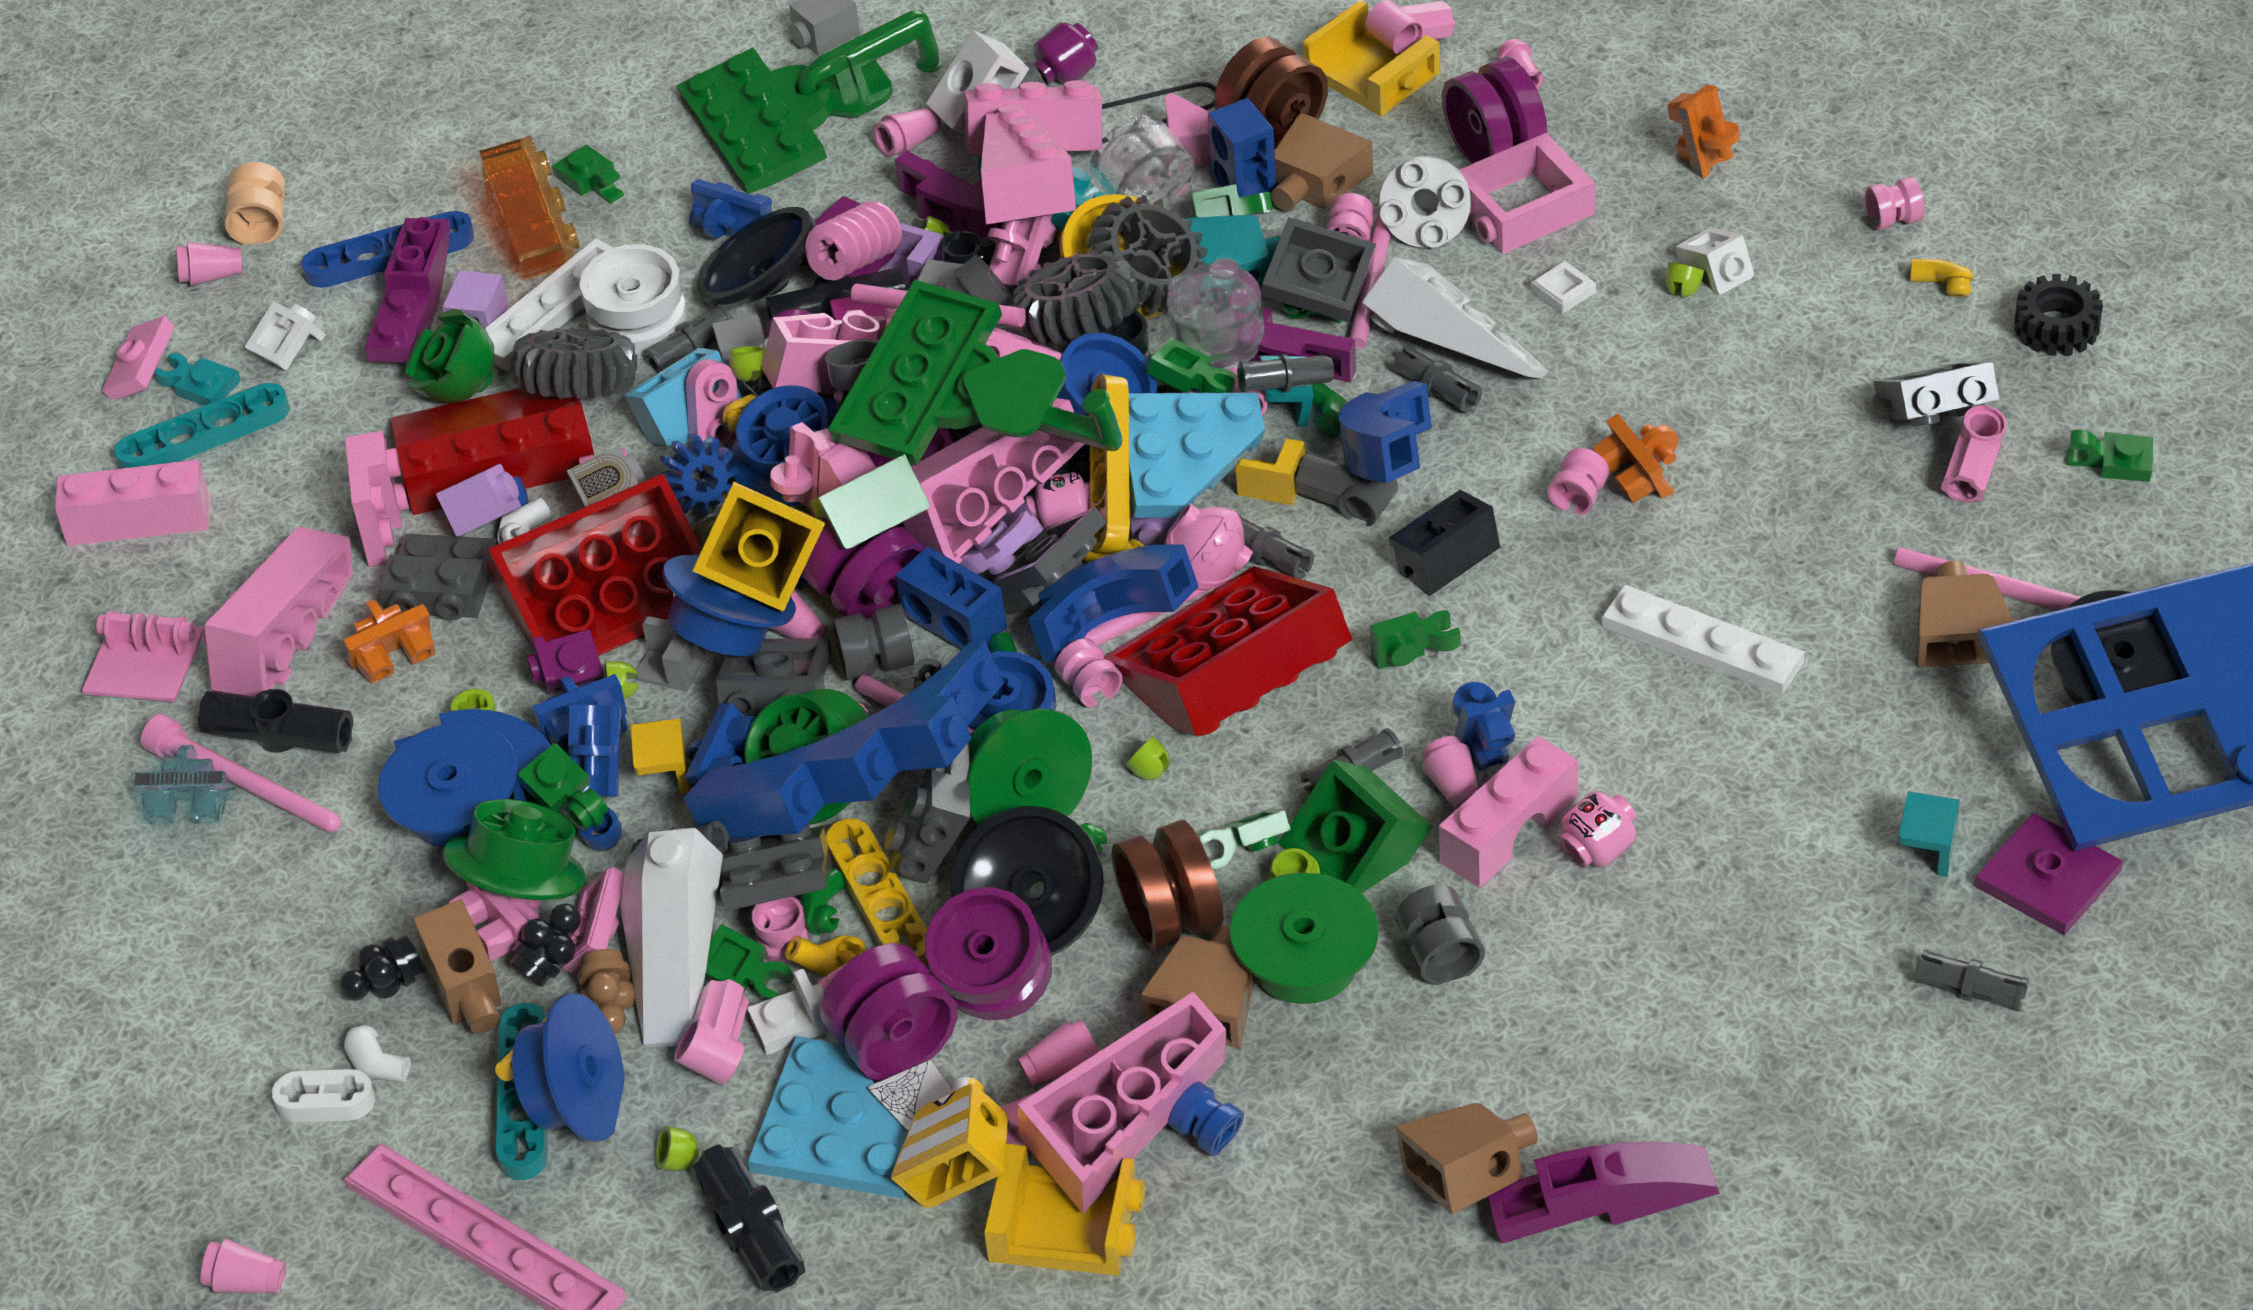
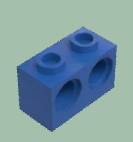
(1242, 148)
(950, 599)

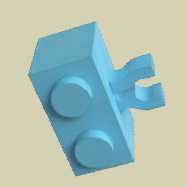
(662, 400)

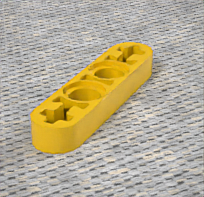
(1111, 473)
(875, 897)

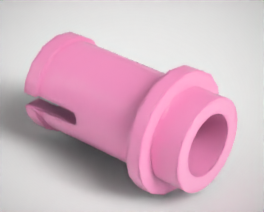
(1522, 54)

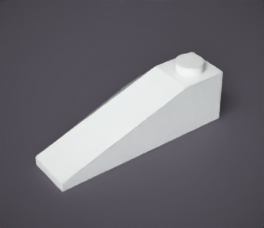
(1428, 306)
(668, 928)

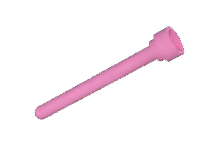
(165, 736)

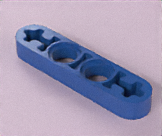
(378, 242)

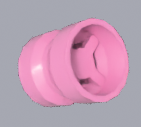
(1895, 203)
(1352, 215)
(1583, 475)
(1087, 671)
(777, 924)

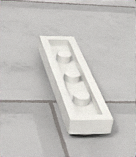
(544, 307)
(1703, 639)

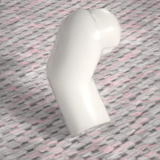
(523, 519)
(369, 1058)

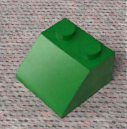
(1356, 826)

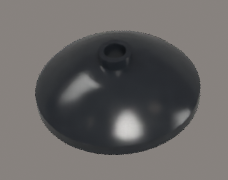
(757, 259)
(1034, 847)

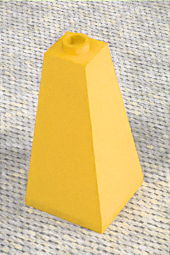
(758, 546)

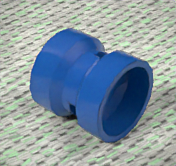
(1205, 1118)

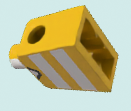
(952, 1145)

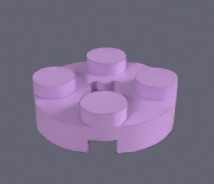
(1006, 537)

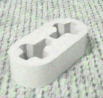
(323, 1095)

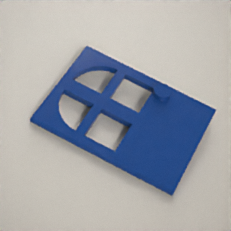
(2211, 641)

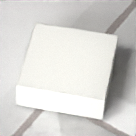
(1563, 287)

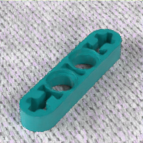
(200, 425)
(507, 1100)

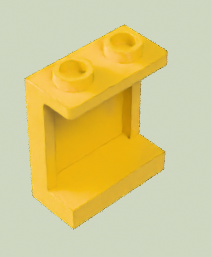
(1366, 68)
(1041, 1226)

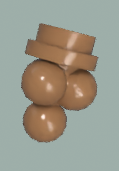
(608, 985)

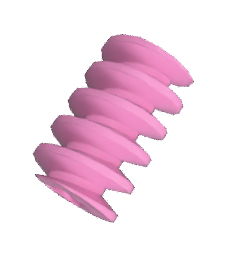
(853, 240)

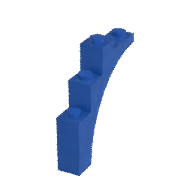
(855, 764)

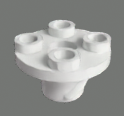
(1425, 201)

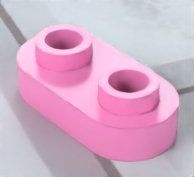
(707, 407)

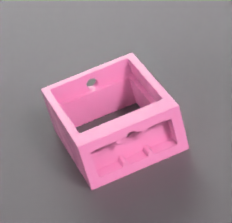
(1569, 202)

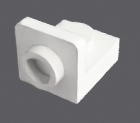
(1721, 255)
(283, 334)
(789, 1015)

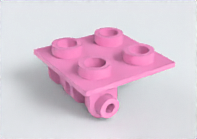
(142, 656)

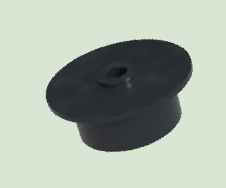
(2133, 649)

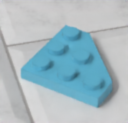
(1186, 445)
(828, 1124)

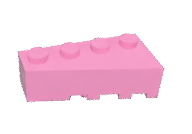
(1023, 167)
(801, 342)
(980, 482)
(276, 612)
(1120, 1098)

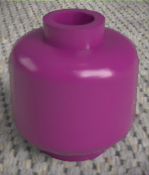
(1065, 53)

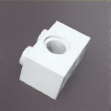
(976, 63)

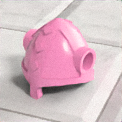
(1212, 543)

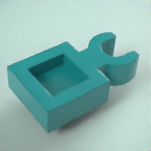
(199, 382)

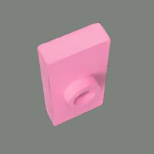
(138, 358)
(598, 916)

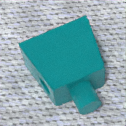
(1237, 239)

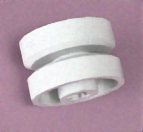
(634, 294)

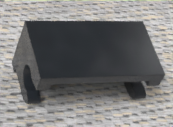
(1446, 541)

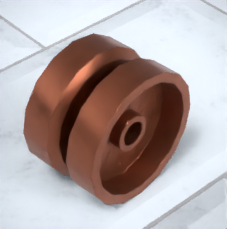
(1275, 83)
(1167, 885)

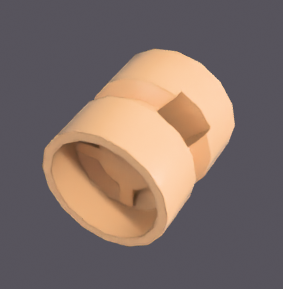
(255, 203)

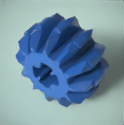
(705, 457)

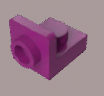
(565, 656)

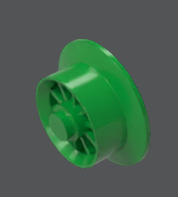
(800, 721)
(1027, 761)
(517, 851)
(1304, 935)

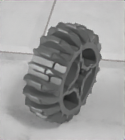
(1150, 240)
(1076, 296)
(574, 363)

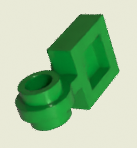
(559, 780)

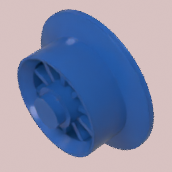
(765, 433)
(716, 614)
(442, 777)
(570, 1070)

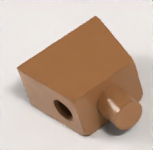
(1318, 163)
(1953, 612)
(1212, 974)
(461, 978)
(1464, 1153)

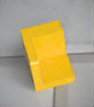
(1271, 480)
(660, 748)

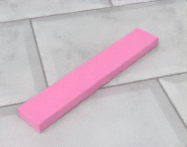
(480, 1235)

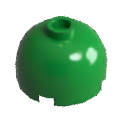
(452, 360)

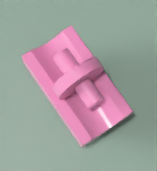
(1020, 247)
(800, 473)
(503, 917)

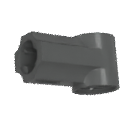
(1340, 487)

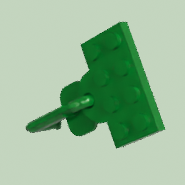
(768, 117)
(940, 374)

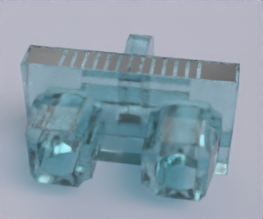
(184, 781)

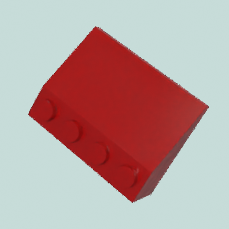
(520, 430)
(595, 567)
(1232, 648)

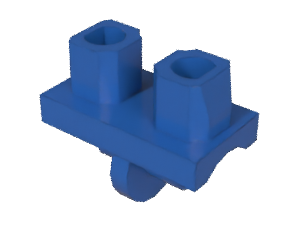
(725, 210)
(553, 714)
(1484, 722)
(722, 743)
(596, 745)

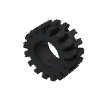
(2054, 332)

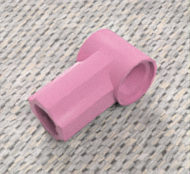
(1404, 26)
(1974, 454)
(711, 1040)

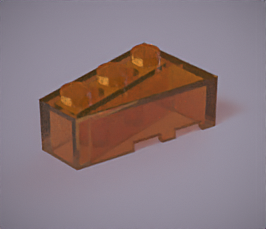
(528, 207)

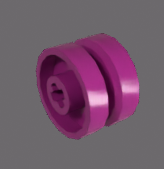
(1492, 109)
(861, 575)
(989, 953)
(888, 1011)

